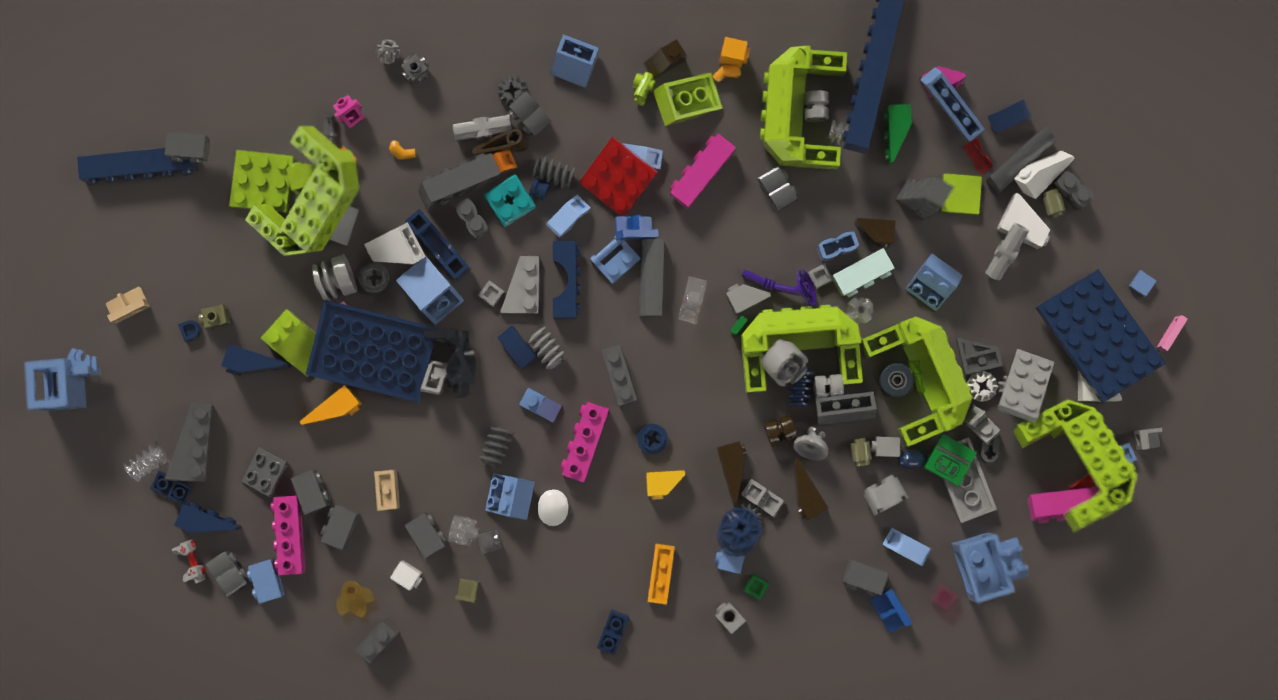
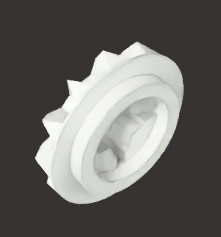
(991, 384)

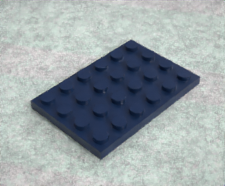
(1100, 336)
(370, 351)

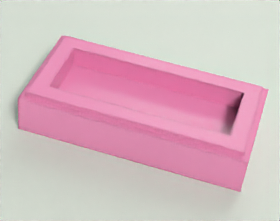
(1171, 333)

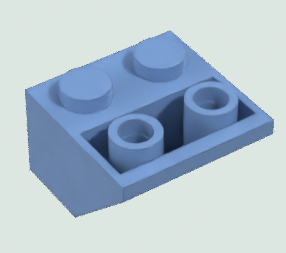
(574, 61)
(934, 282)
(510, 496)

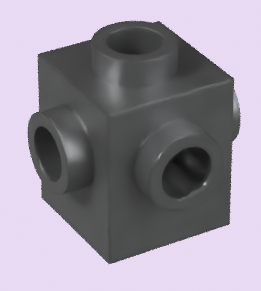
(418, 75)

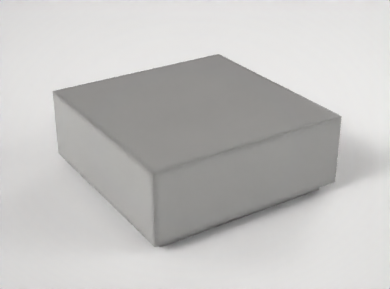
(820, 276)
(491, 293)

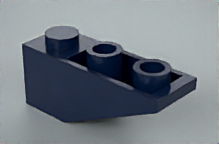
(197, 520)

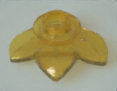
(355, 602)

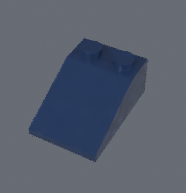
(244, 361)

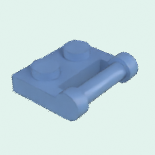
(619, 263)

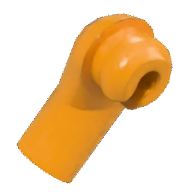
(727, 70)
(400, 153)

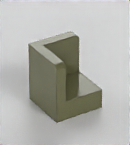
(467, 590)

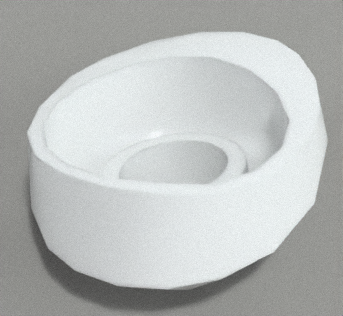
(553, 507)

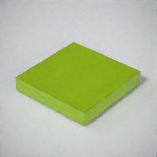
(965, 194)

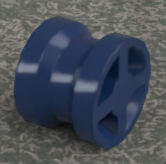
(539, 189)

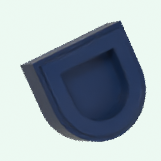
(190, 330)

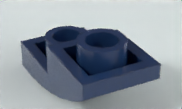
(1009, 116)
(517, 347)
(172, 489)
(613, 632)

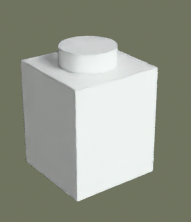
(407, 575)

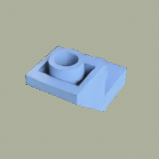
(649, 155)
(568, 215)
(907, 546)

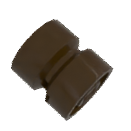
(780, 430)

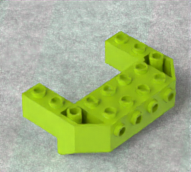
(785, 107)
(320, 202)
(806, 330)
(942, 376)
(1096, 449)

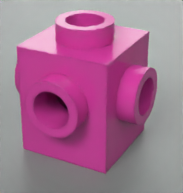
(348, 111)

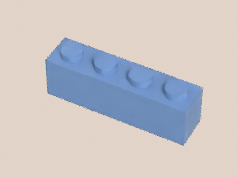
(952, 104)

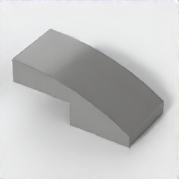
(762, 497)

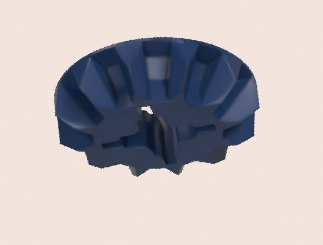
(661, 436)

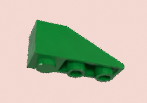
(898, 122)

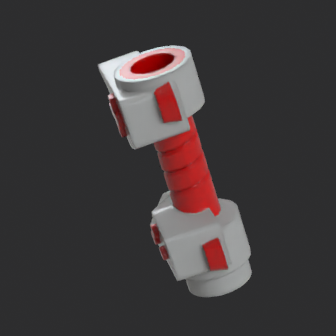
(196, 571)

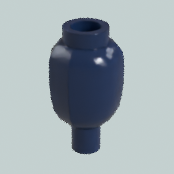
(912, 459)

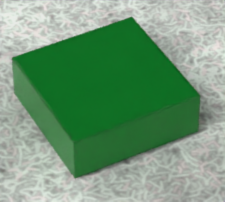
(738, 325)
(756, 587)

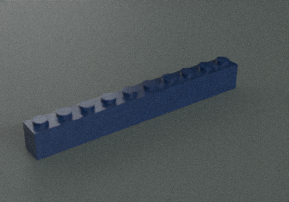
(872, 76)

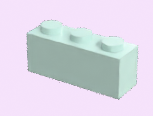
(863, 273)

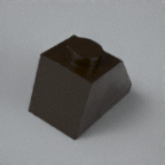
(665, 59)
(877, 231)

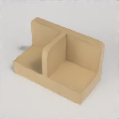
(127, 305)
(387, 490)

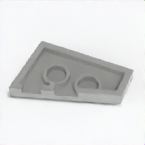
(524, 288)

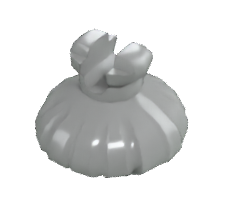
(811, 445)

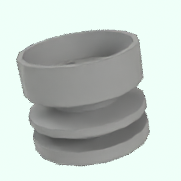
(332, 278)

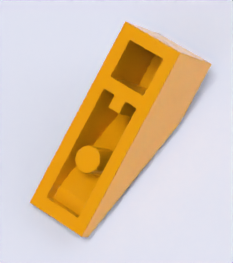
(338, 405)

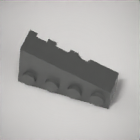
(458, 180)
(925, 195)
(192, 449)

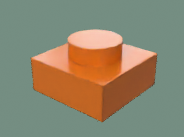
(505, 161)

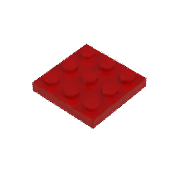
(618, 177)

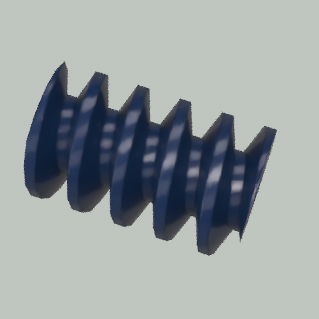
(799, 390)

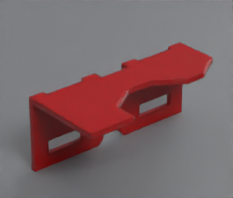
(975, 153)
(1081, 485)

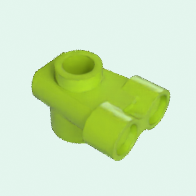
(643, 84)

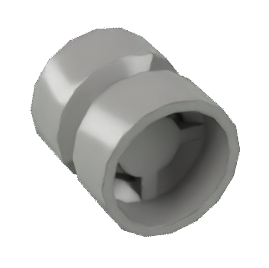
(816, 106)
(834, 383)

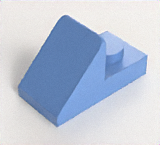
(540, 405)

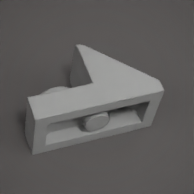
(434, 378)
(981, 425)

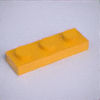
(661, 574)

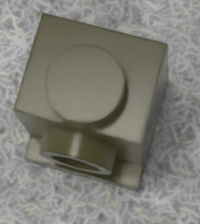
(221, 316)

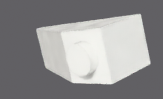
(1040, 174)

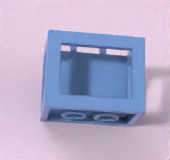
(71, 381)
(989, 565)

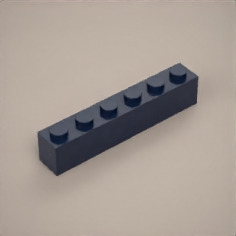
(130, 165)

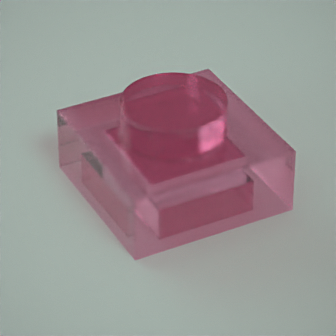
(944, 597)

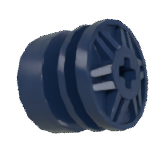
(732, 540)

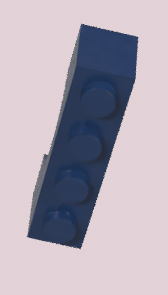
(438, 245)
(566, 305)

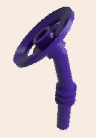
(803, 288)

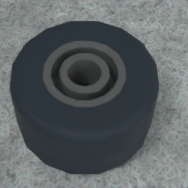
(889, 380)

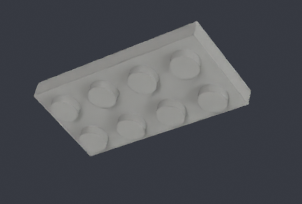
(1026, 385)
(973, 494)

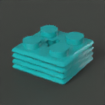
(509, 188)

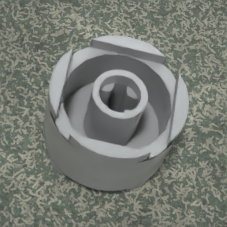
(784, 362)
(885, 495)

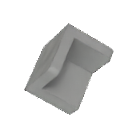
(1147, 438)

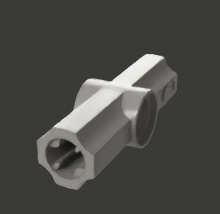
(482, 128)
(1007, 251)

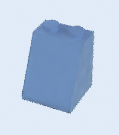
(430, 290)

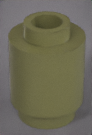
(1053, 203)
(861, 452)

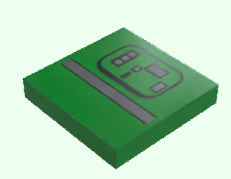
(950, 460)

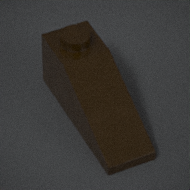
(732, 463)
(807, 495)

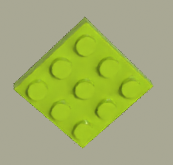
(261, 180)

